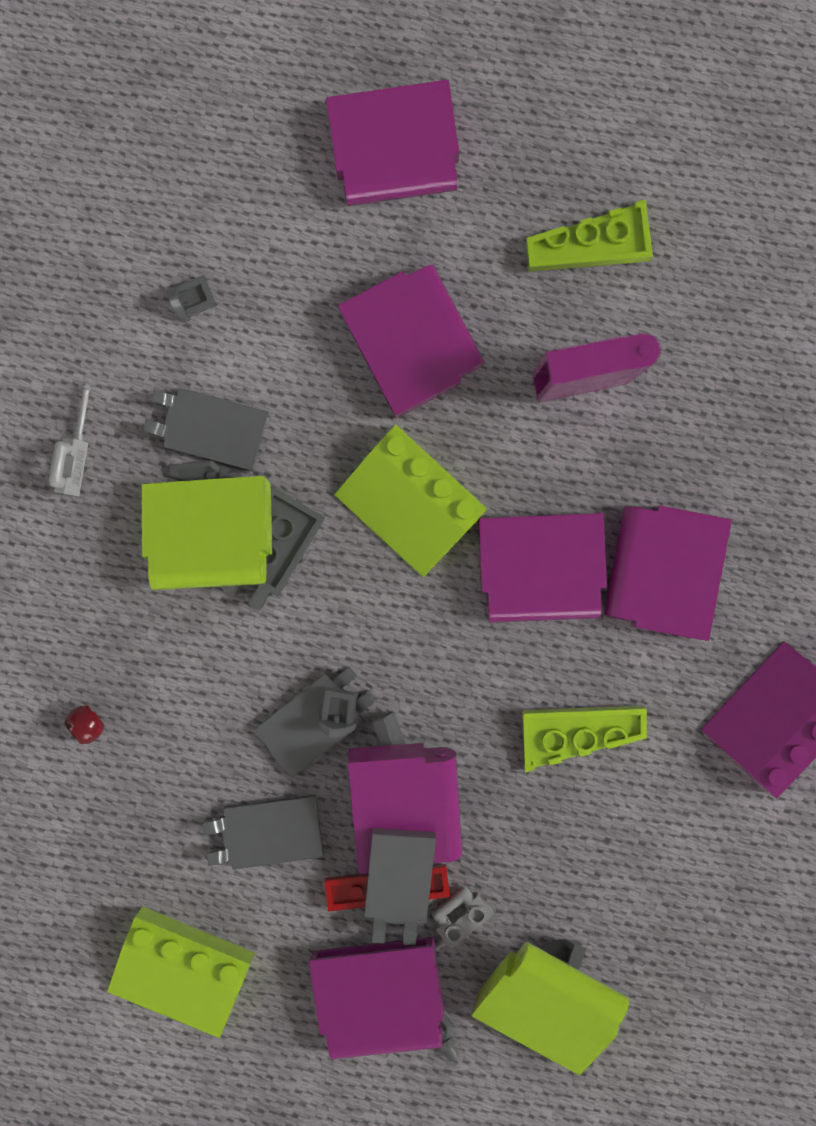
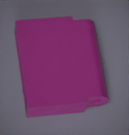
(394, 142)
(411, 338)
(594, 366)
(542, 567)
(668, 570)
(405, 791)
(378, 998)

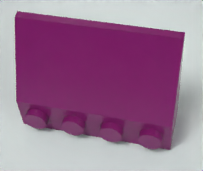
(771, 721)

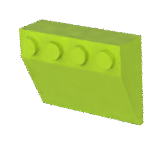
(410, 501)
(180, 971)

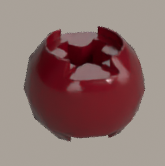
(84, 724)

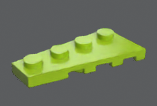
(599, 241)
(571, 732)

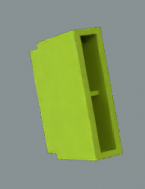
(207, 532)
(551, 1007)

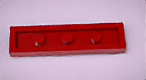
(350, 890)

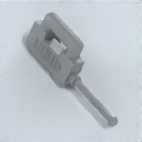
(70, 456)
(474, 916)

